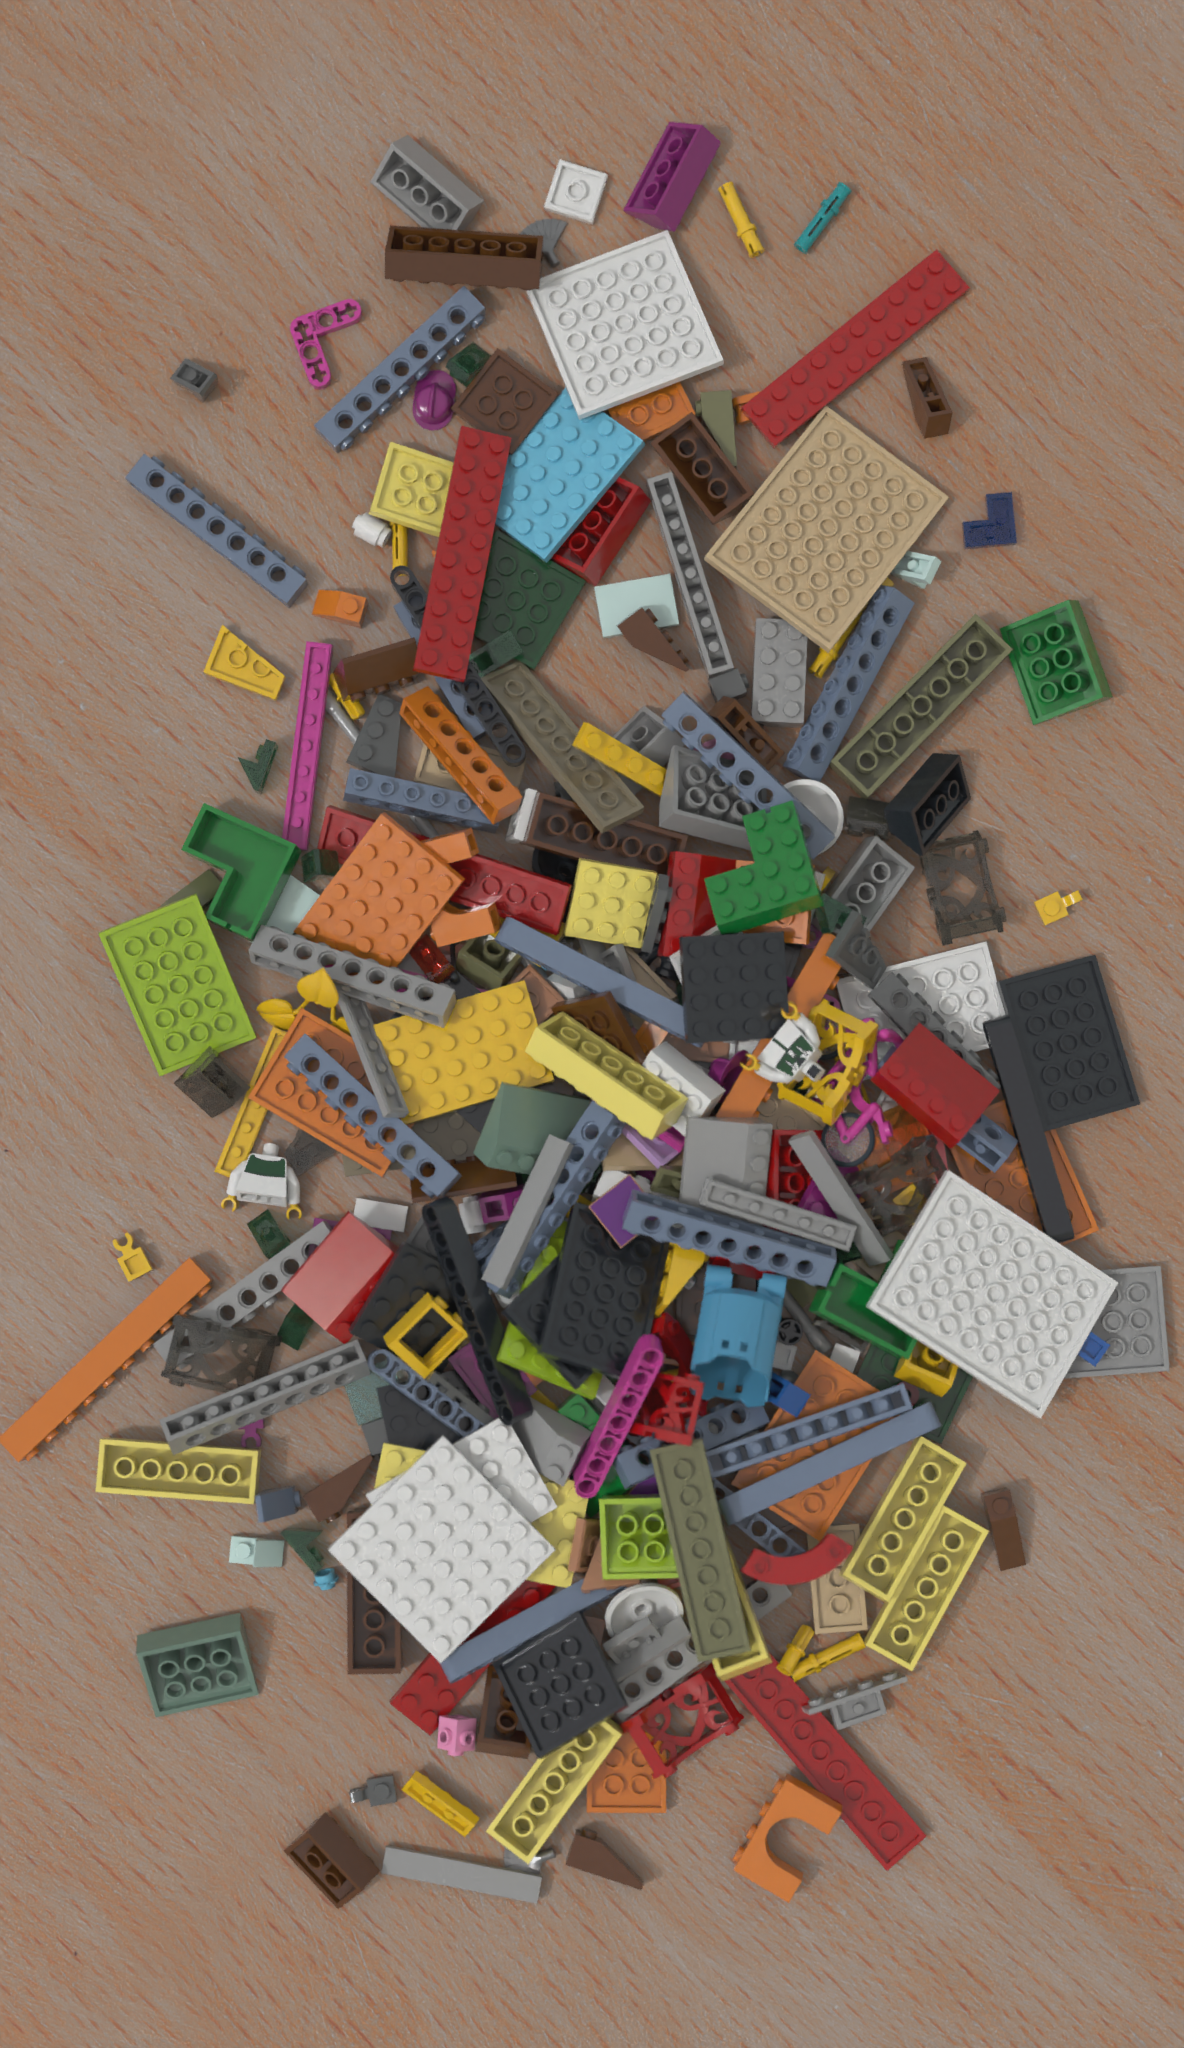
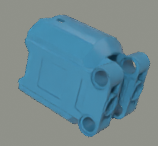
(737, 1336)

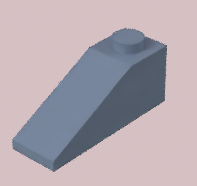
(277, 1503)

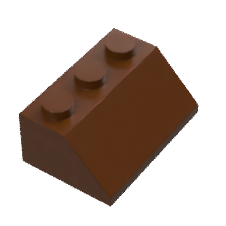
(376, 670)
(332, 1860)

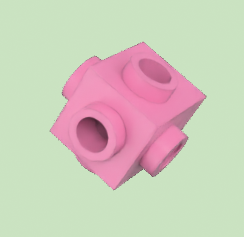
(456, 1734)

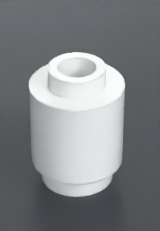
(371, 529)
(471, 1215)

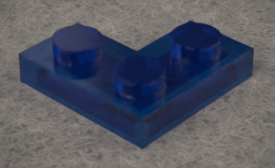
(997, 529)

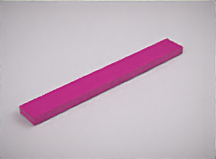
(307, 743)

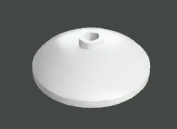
(821, 802)
(642, 1600)

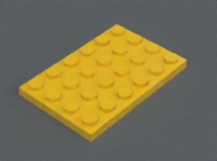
(469, 1057)

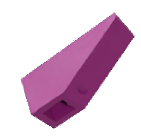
(500, 1203)

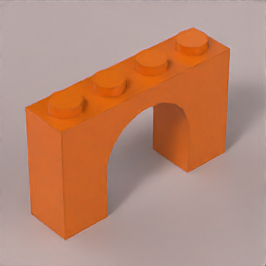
(453, 923)
(790, 1800)

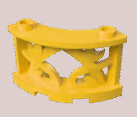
(861, 1044)

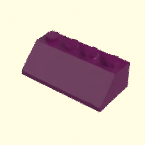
(672, 175)

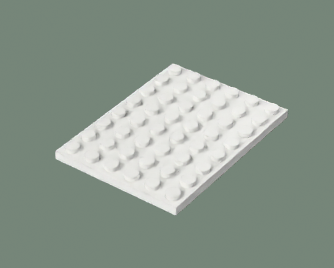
(992, 1294)

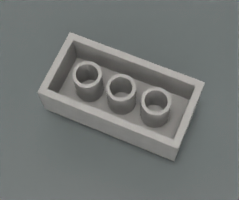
(778, 674)

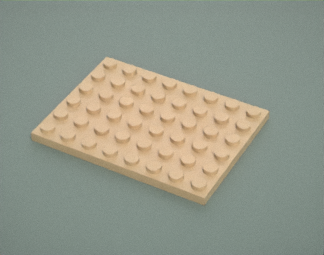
(826, 528)

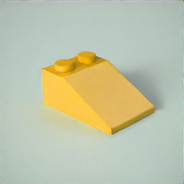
(678, 1269)
(927, 1370)

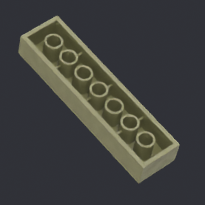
(920, 707)

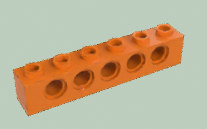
(461, 755)

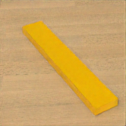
(250, 1116)

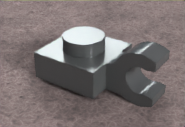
(379, 1791)

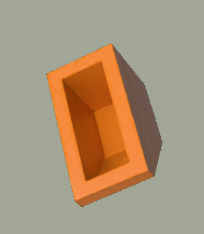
(341, 607)

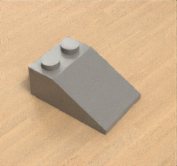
(552, 1442)

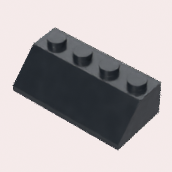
(928, 802)

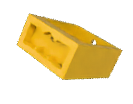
(441, 1350)

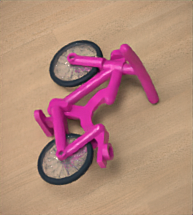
(852, 1135)

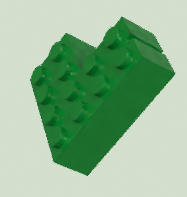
(254, 865)
(777, 883)
(845, 1303)

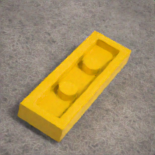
(440, 1803)

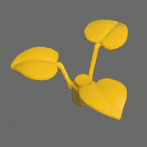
(313, 987)

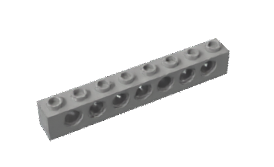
(689, 575)
(409, 1003)
(256, 1282)
(265, 1397)
(673, 1672)

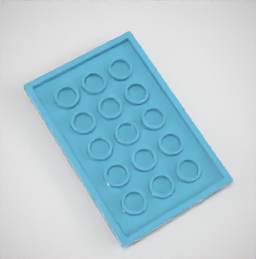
(561, 475)

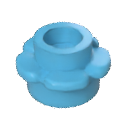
(325, 1578)

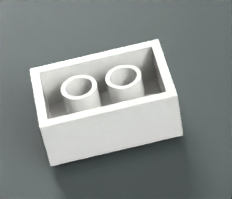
(687, 1079)

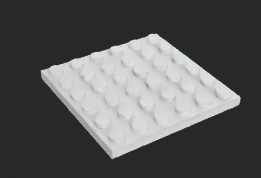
(624, 325)
(441, 1549)

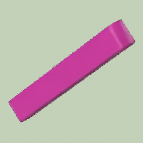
(622, 1406)

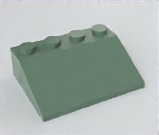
(521, 1124)
(197, 1664)

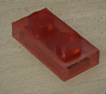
(431, 960)

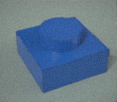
(1093, 1349)

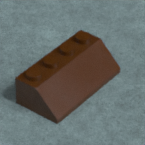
(703, 469)
(475, 1179)

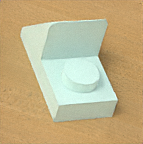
(917, 569)
(256, 1551)

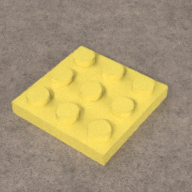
(412, 489)
(610, 903)

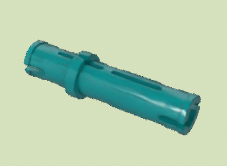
(839, 194)

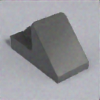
(195, 379)

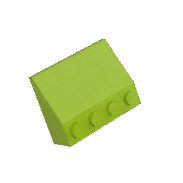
(635, 1538)

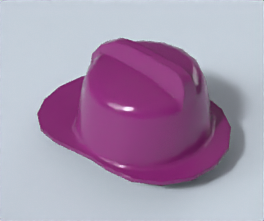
(434, 400)
(726, 1071)

